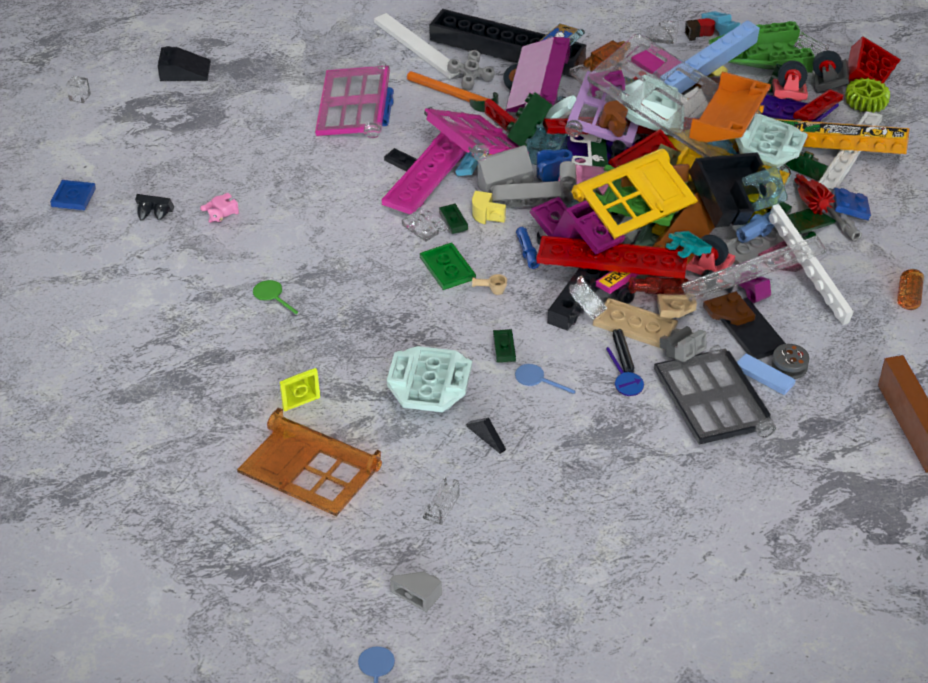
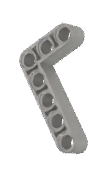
(538, 193)

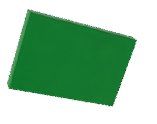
(447, 266)

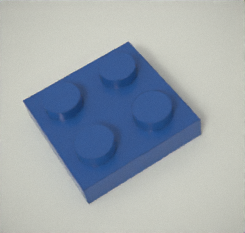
(73, 195)
(851, 203)

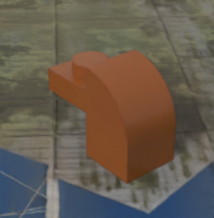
(614, 117)

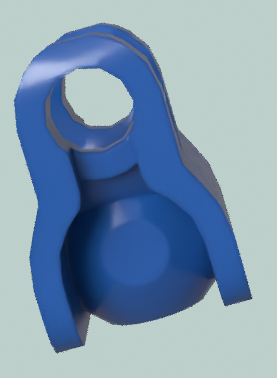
(548, 164)

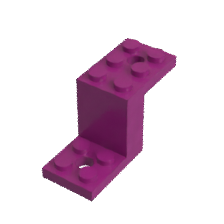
(574, 223)

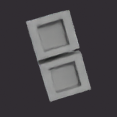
(684, 343)

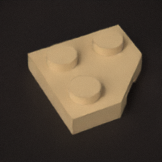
(674, 305)

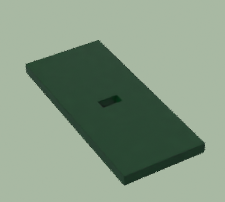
(807, 220)

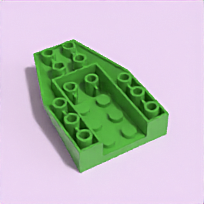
(774, 47)

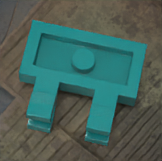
(690, 242)

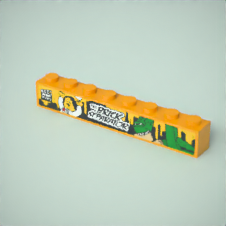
(853, 136)

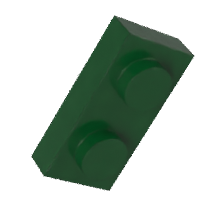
(453, 218)
(504, 345)

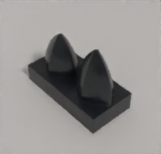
(147, 203)

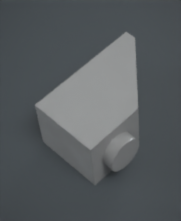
(417, 588)

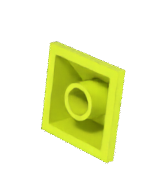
(299, 389)

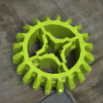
(867, 95)

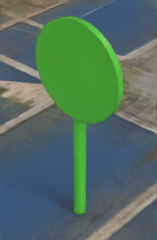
(269, 290)

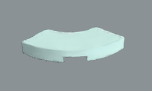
(560, 108)

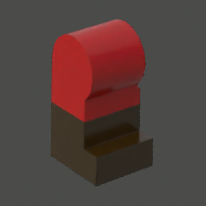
(699, 28)

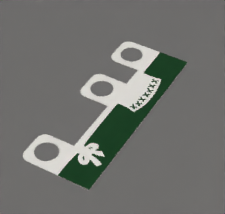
(596, 151)

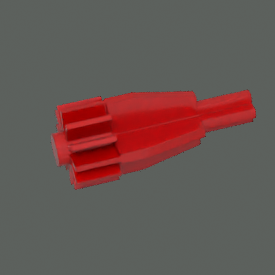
(814, 194)

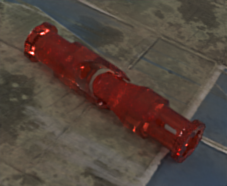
(655, 285)

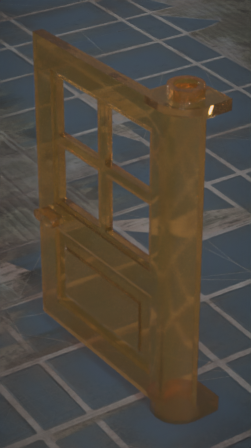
(290, 452)

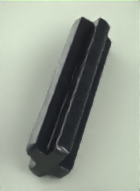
(623, 351)

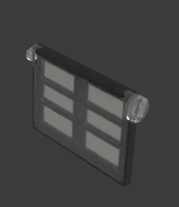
(715, 396)

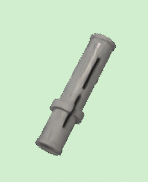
(853, 232)

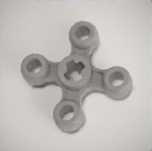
(470, 70)

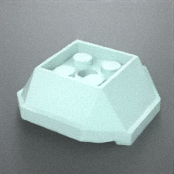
(655, 101)
(772, 140)
(429, 378)

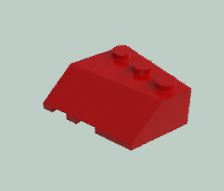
(870, 61)

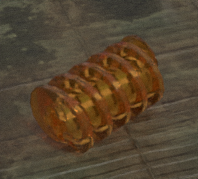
(910, 289)

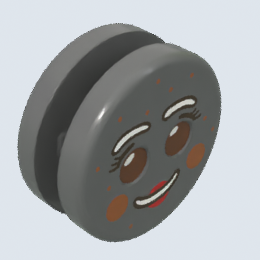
(791, 360)

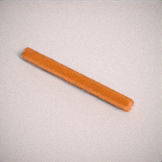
(443, 87)

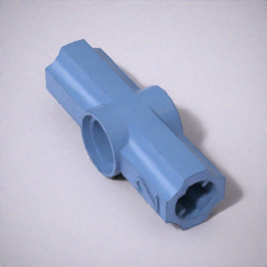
(757, 226)

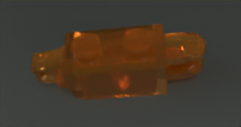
(601, 54)

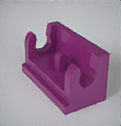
(614, 77)

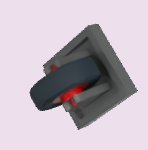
(830, 70)

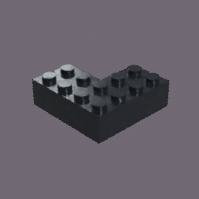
(722, 189)

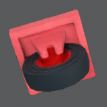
(791, 81)
(716, 260)

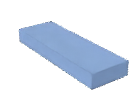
(766, 374)

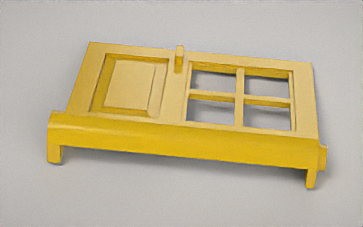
(653, 180)

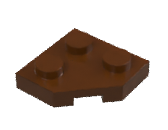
(729, 307)

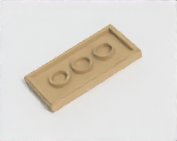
(635, 322)

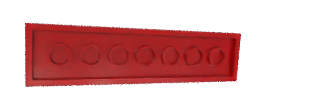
(618, 258)

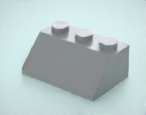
(505, 168)

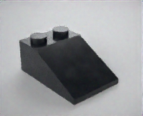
(182, 65)

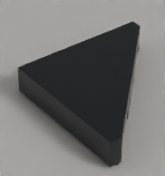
(487, 432)

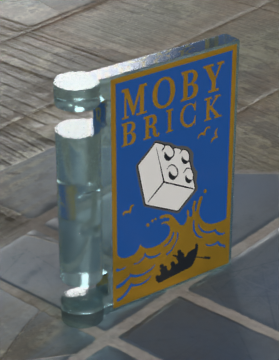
(565, 31)

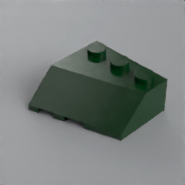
(527, 118)

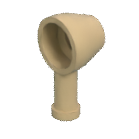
(496, 283)

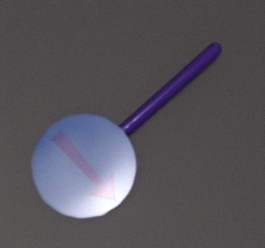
(627, 383)

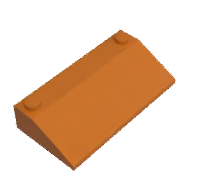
(729, 109)

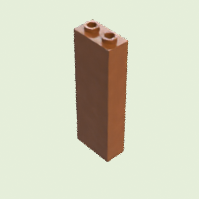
(691, 219)
(907, 403)

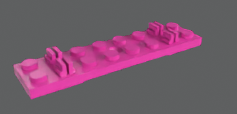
(424, 175)

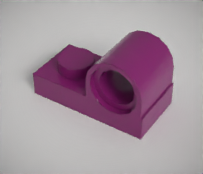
(757, 289)

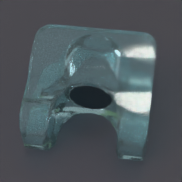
(769, 186)

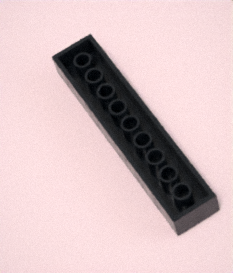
(492, 37)

